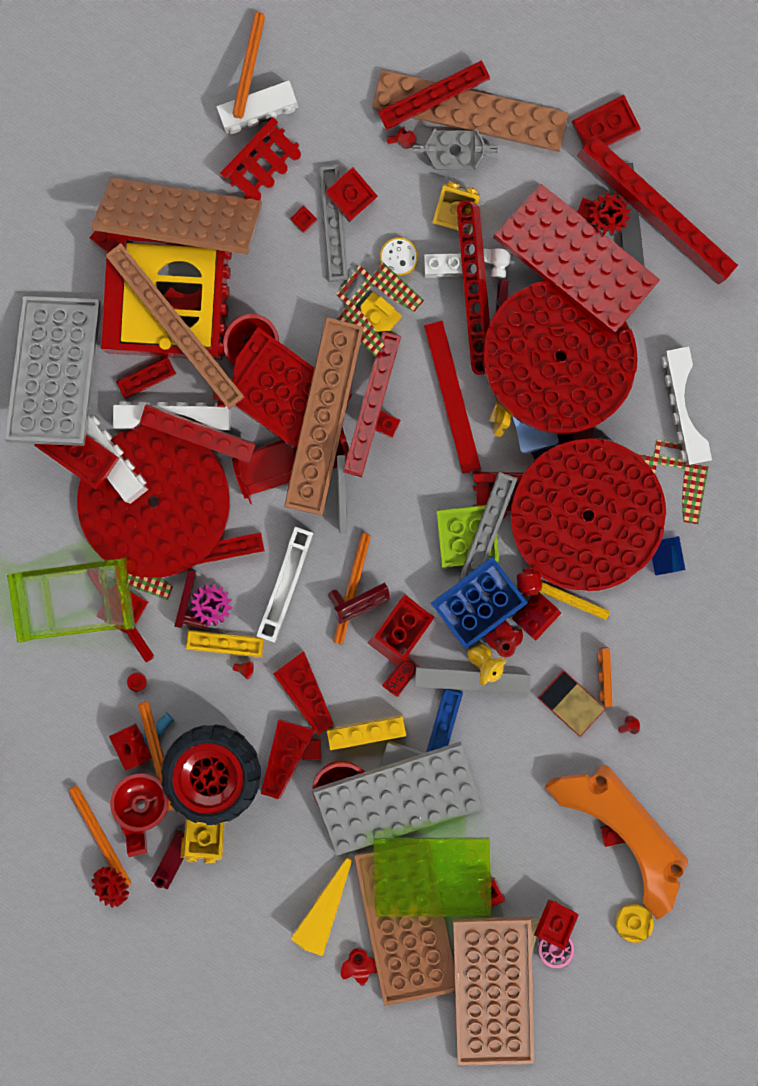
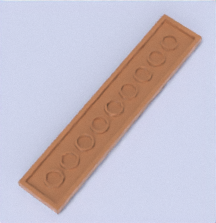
(480, 111)
(323, 416)

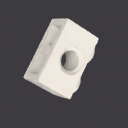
(442, 265)

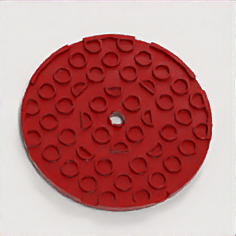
(549, 392)
(579, 478)
(183, 524)

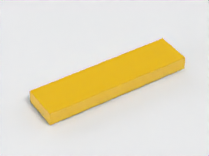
(225, 643)

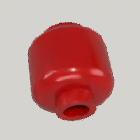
(529, 582)

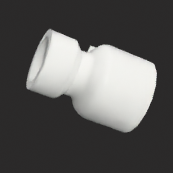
(499, 259)

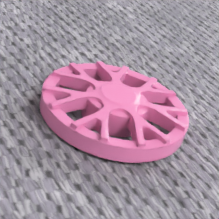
(555, 952)

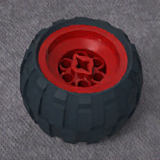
(240, 768)

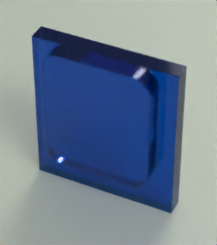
(668, 557)

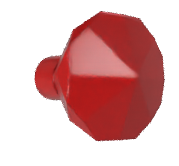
(245, 669)

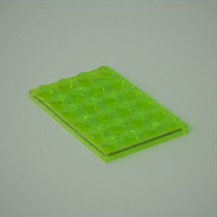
(432, 877)

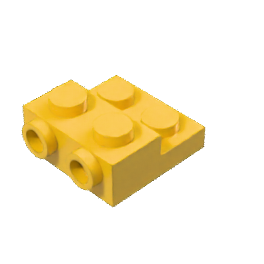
(447, 205)
(202, 842)

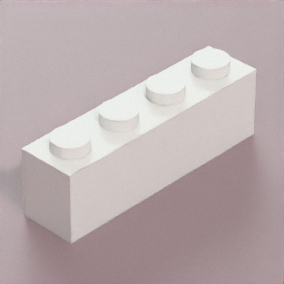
(260, 106)

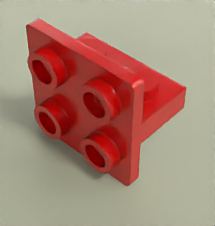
(536, 616)

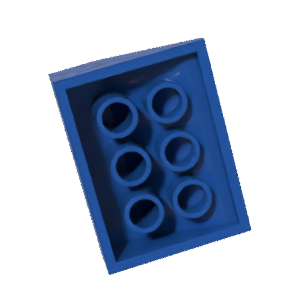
(479, 602)

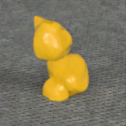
(490, 668)

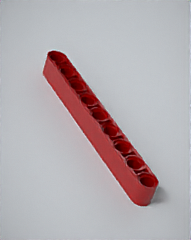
(470, 279)

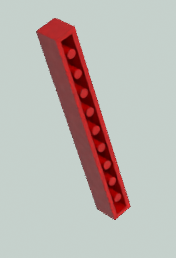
(657, 210)

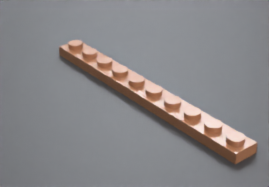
(174, 326)

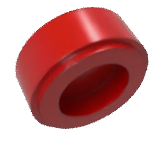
(137, 681)

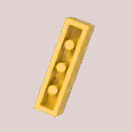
(366, 732)

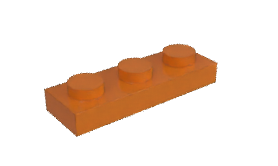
(604, 677)

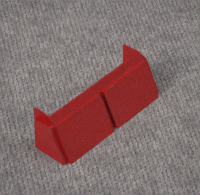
(272, 466)

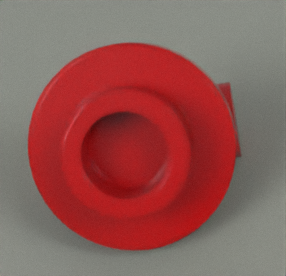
(631, 724)

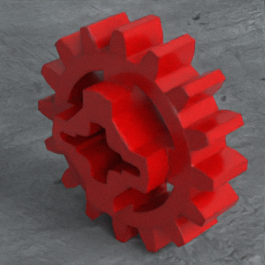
(617, 212)
(110, 886)

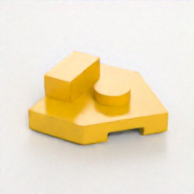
(380, 313)
(500, 418)

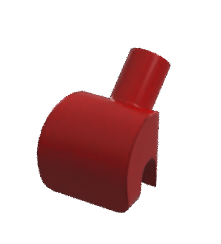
(404, 138)

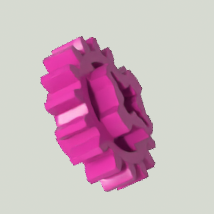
(212, 612)

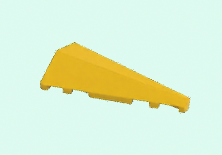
(316, 926)

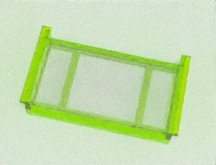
(71, 600)

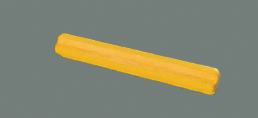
(574, 601)

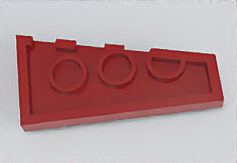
(303, 689)
(286, 752)

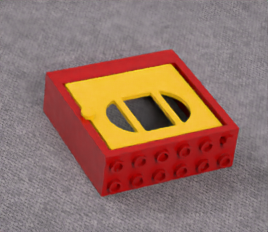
(138, 322)

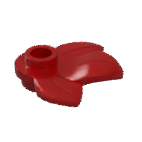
(504, 636)
(358, 968)

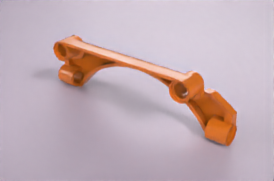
(619, 809)

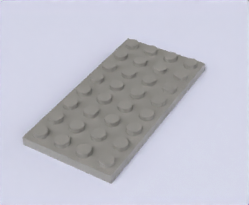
(53, 371)
(398, 798)

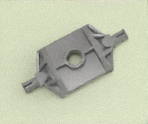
(469, 142)

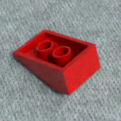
(401, 630)

